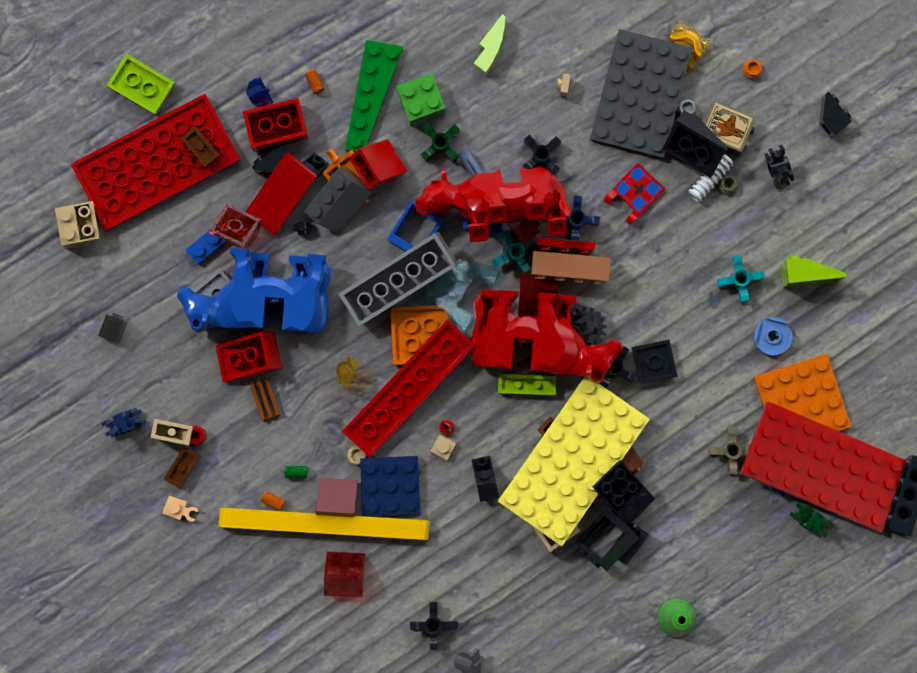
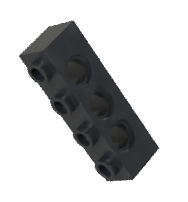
(894, 522)

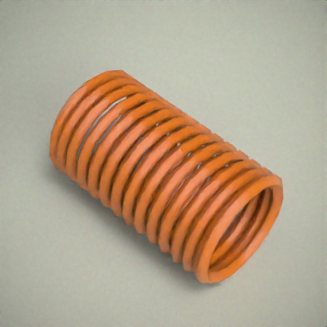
(316, 86)
(277, 504)

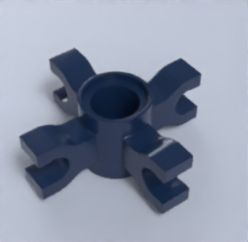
(586, 220)
(123, 422)

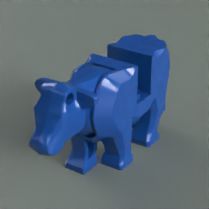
(245, 298)

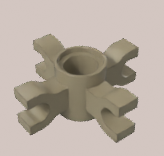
(732, 460)

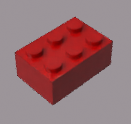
(275, 125)

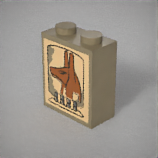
(730, 126)

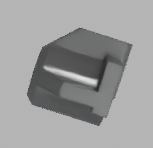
(468, 661)

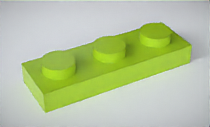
(526, 384)

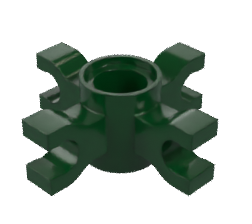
(446, 149)
(811, 520)

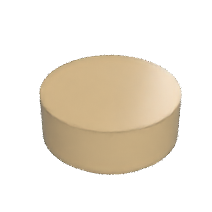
(354, 455)

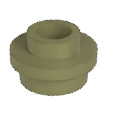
(728, 178)

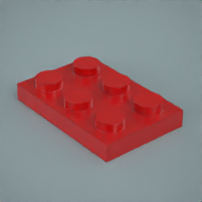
(565, 246)

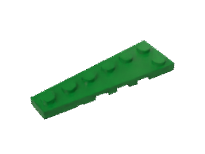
(374, 79)

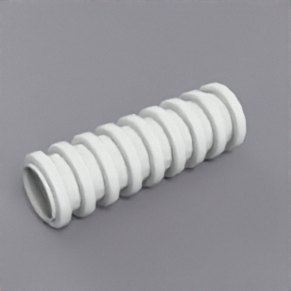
(707, 183)

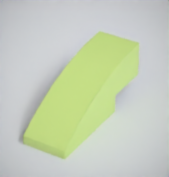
(490, 46)

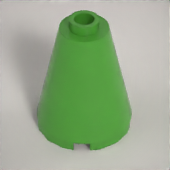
(669, 615)

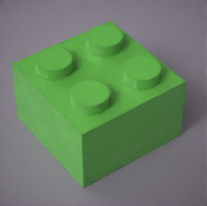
(421, 99)

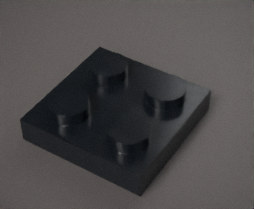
(654, 362)

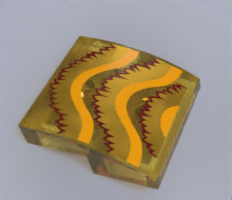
(687, 36)

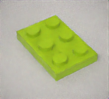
(141, 84)

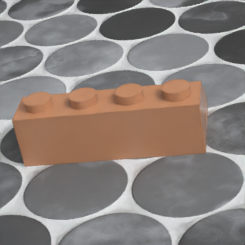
(570, 266)

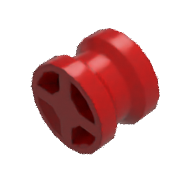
(198, 437)

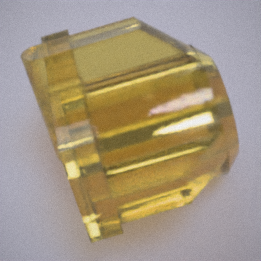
(346, 371)

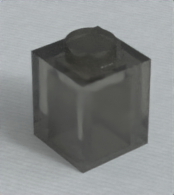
(113, 328)

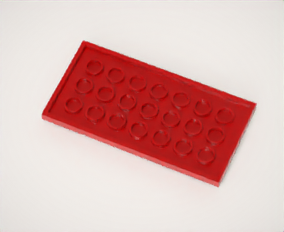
(152, 163)
(823, 467)

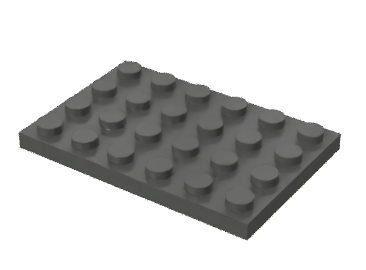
(641, 93)

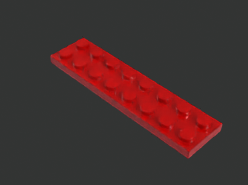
(408, 388)

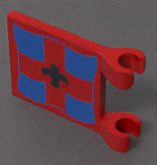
(637, 190)

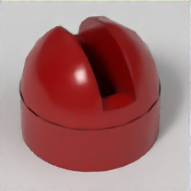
(445, 432)

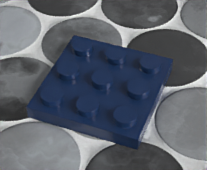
(390, 486)

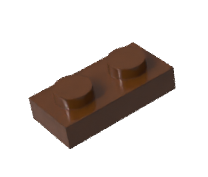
(200, 147)
(182, 467)

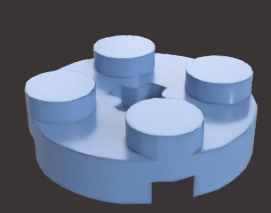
(781, 330)

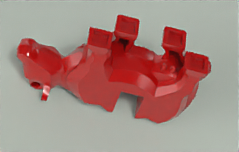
(488, 200)
(555, 342)

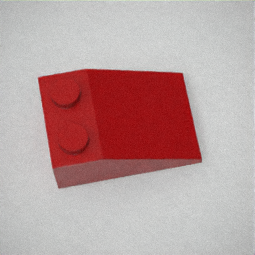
(249, 356)

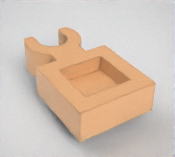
(177, 508)

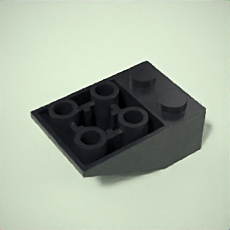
(623, 493)

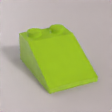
(807, 272)

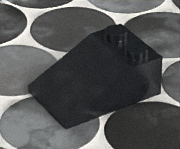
(695, 144)

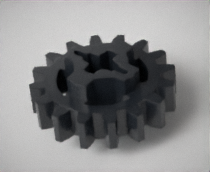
(589, 321)

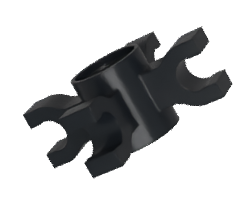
(548, 162)
(779, 167)
(622, 372)
(423, 625)

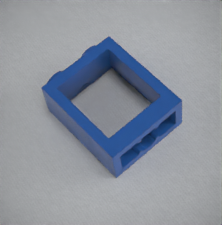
(402, 244)

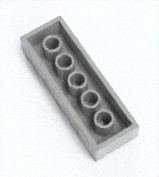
(398, 279)

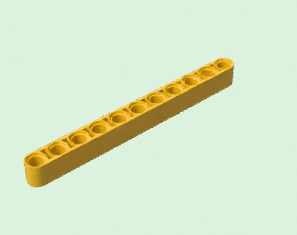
(324, 523)

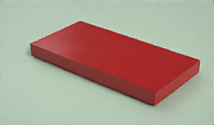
(281, 193)

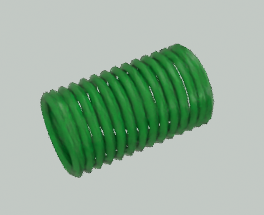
(293, 471)

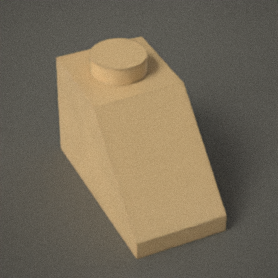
(171, 432)

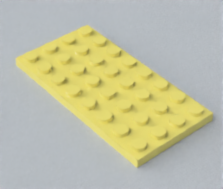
(573, 454)

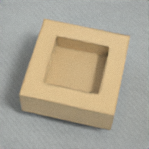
(563, 85)
(443, 447)

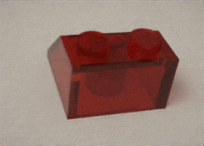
(236, 227)

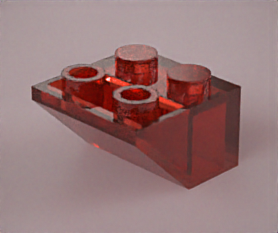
(529, 290)
(344, 574)

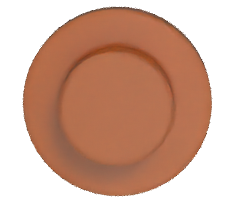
(752, 68)

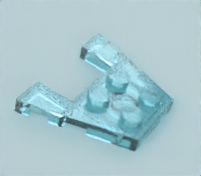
(450, 287)

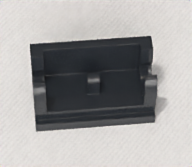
(642, 535)

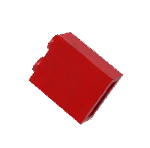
(378, 164)

